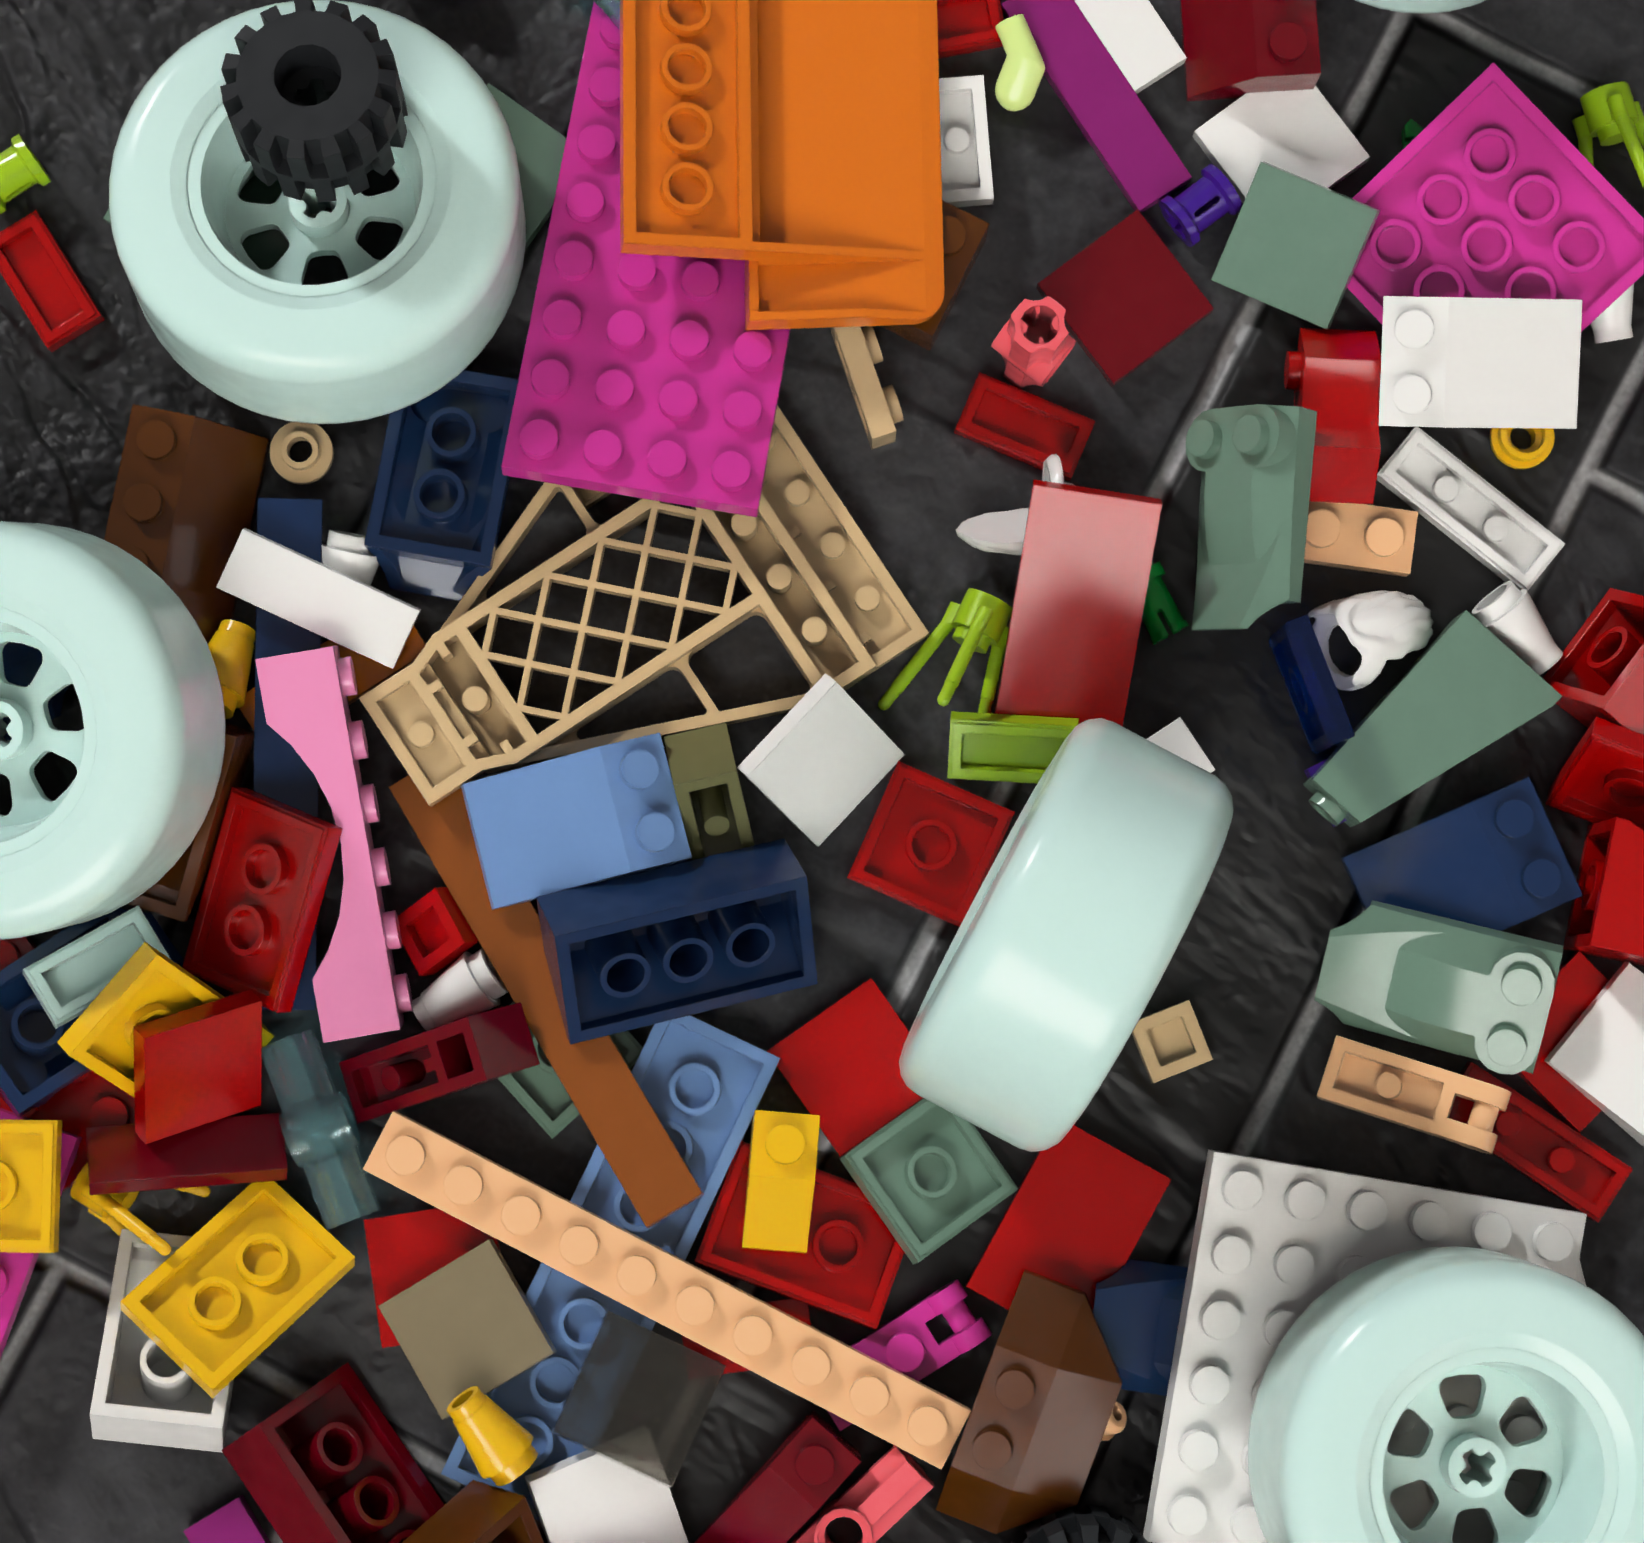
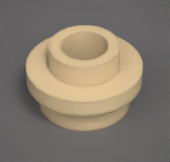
(315, 466)

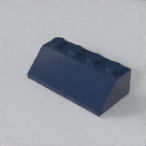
(678, 940)

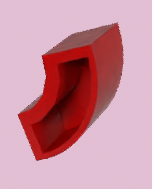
(1340, 380)

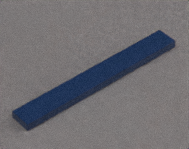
(277, 766)

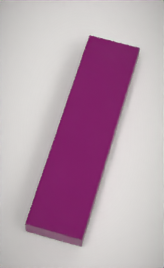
(1102, 102)

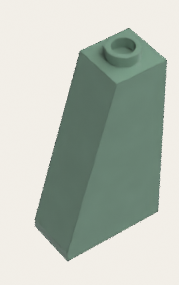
(1436, 715)

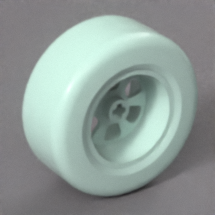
(340, 345)
(147, 737)
(1068, 936)
(1385, 1347)

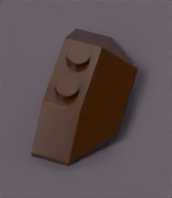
(1034, 1412)

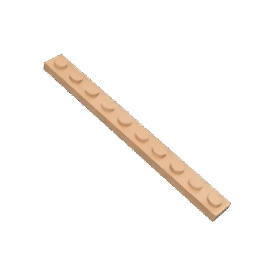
(667, 1289)

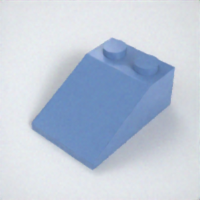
(576, 820)

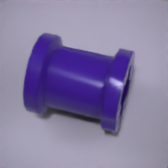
(1200, 205)

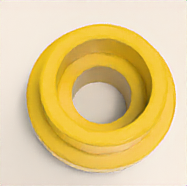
(1541, 445)

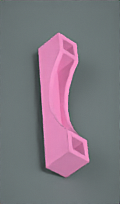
(309, 708)

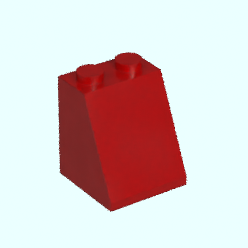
(1605, 664)
(1611, 877)

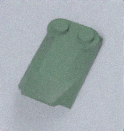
(1250, 510)
(1442, 984)

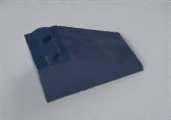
(1474, 864)

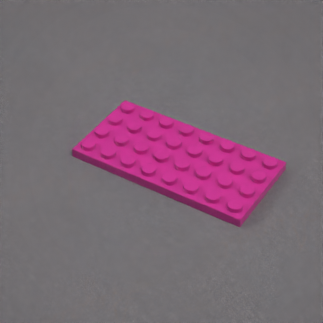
(637, 360)

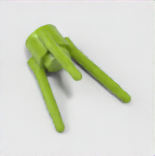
(1614, 119)
(978, 624)

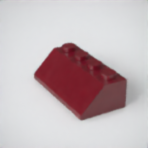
(1248, 47)
(333, 1469)

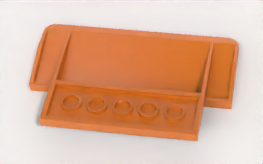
(789, 146)

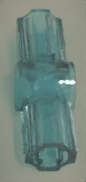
(319, 1129)

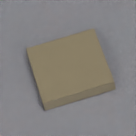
(467, 1326)

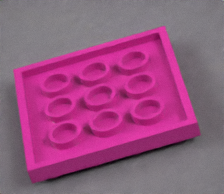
(1497, 210)

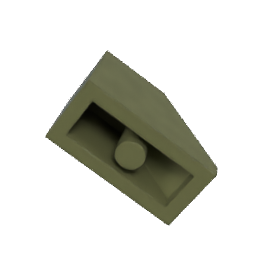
(708, 790)

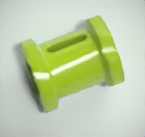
(19, 171)

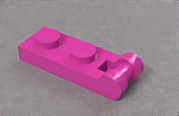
(908, 1343)

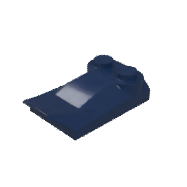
(443, 487)
(30, 1058)
(1140, 1321)

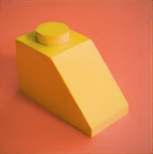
(780, 1181)

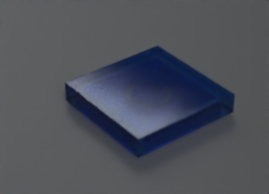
(1310, 685)

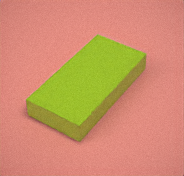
(1004, 745)

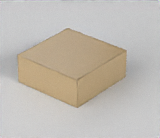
(1170, 1041)

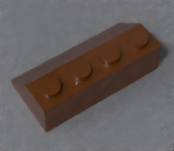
(184, 501)

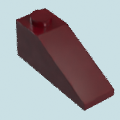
(439, 1062)
(786, 1487)

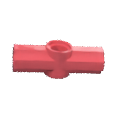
(1034, 342)
(875, 1498)

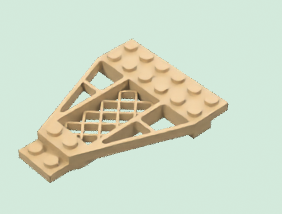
(797, 560)

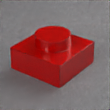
(435, 931)

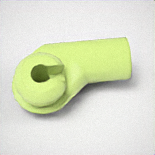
(1022, 66)

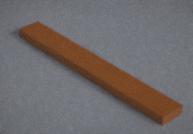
(589, 1070)

